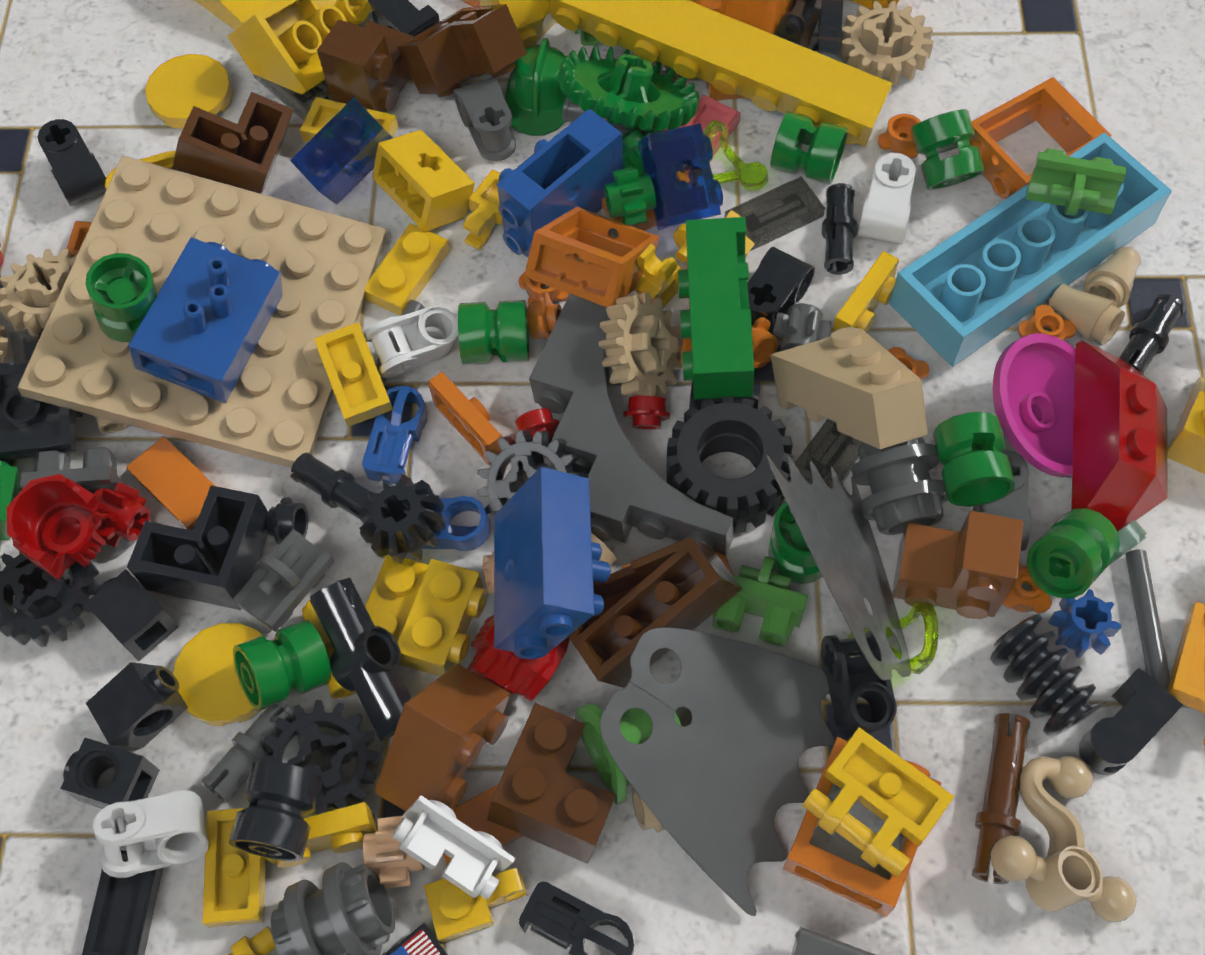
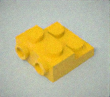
(427, 611)

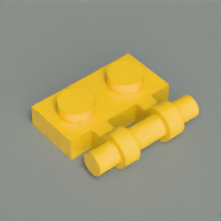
(888, 788)

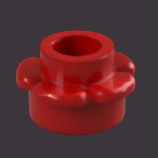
(647, 412)
(537, 420)

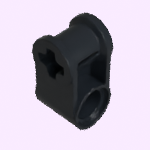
(71, 161)
(777, 285)
(854, 678)

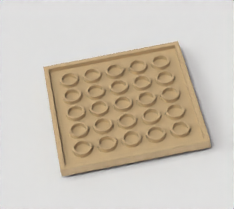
(284, 385)

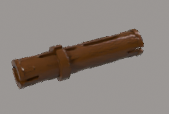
(1001, 792)

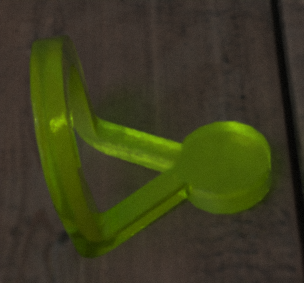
(751, 175)
(927, 655)

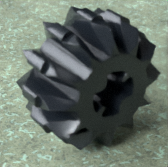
(383, 516)

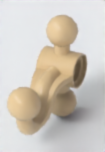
(1069, 870)

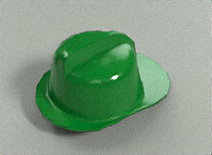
(535, 92)

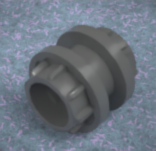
(900, 485)
(343, 917)

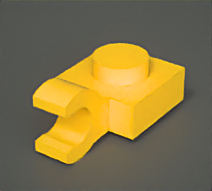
(485, 211)
(659, 277)
(459, 914)

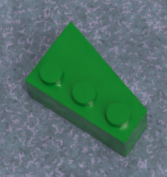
(718, 309)

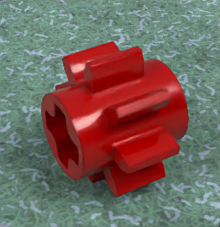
(126, 516)

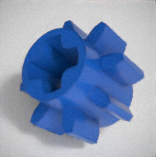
(1084, 624)

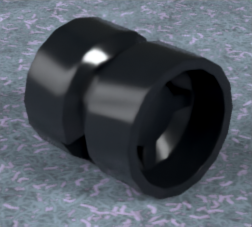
(275, 817)

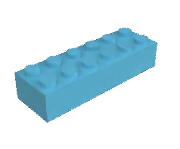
(1018, 258)

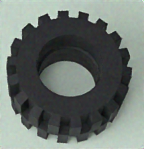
(736, 430)

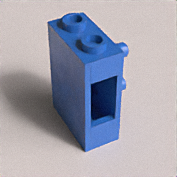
(558, 178)
(207, 319)
(545, 564)

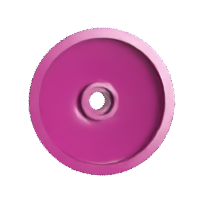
(1037, 401)

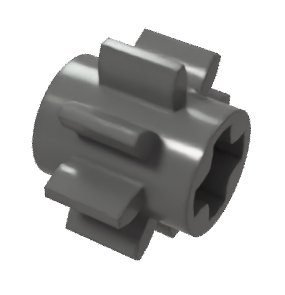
(800, 326)

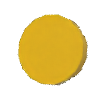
(188, 83)
(209, 675)

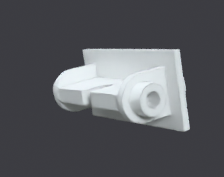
(476, 856)

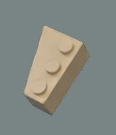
(853, 385)

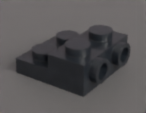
(30, 424)

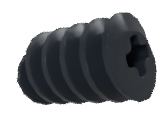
(1043, 676)

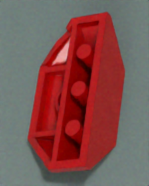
(1117, 438)

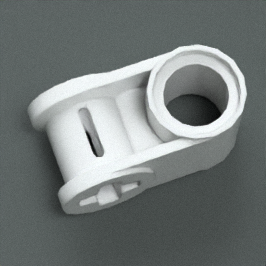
(887, 205)
(405, 344)
(156, 835)

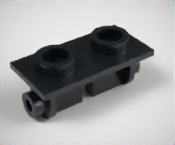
(799, 23)

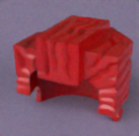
(56, 523)
(510, 672)

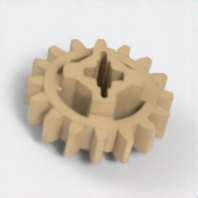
(906, 39)
(34, 289)
(640, 345)

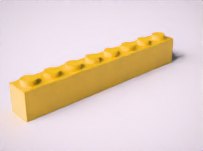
(734, 59)

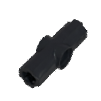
(363, 655)

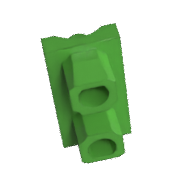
(1075, 182)
(763, 596)

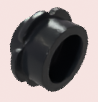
(285, 518)

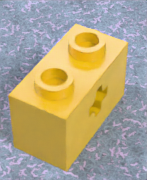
(422, 180)

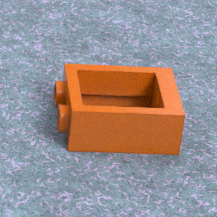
(1049, 106)
(607, 262)
(839, 874)

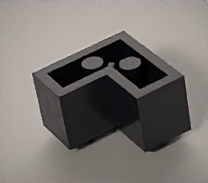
(210, 560)

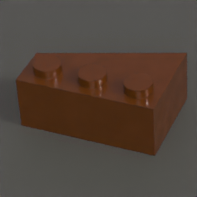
(660, 590)

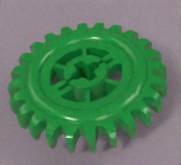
(627, 90)

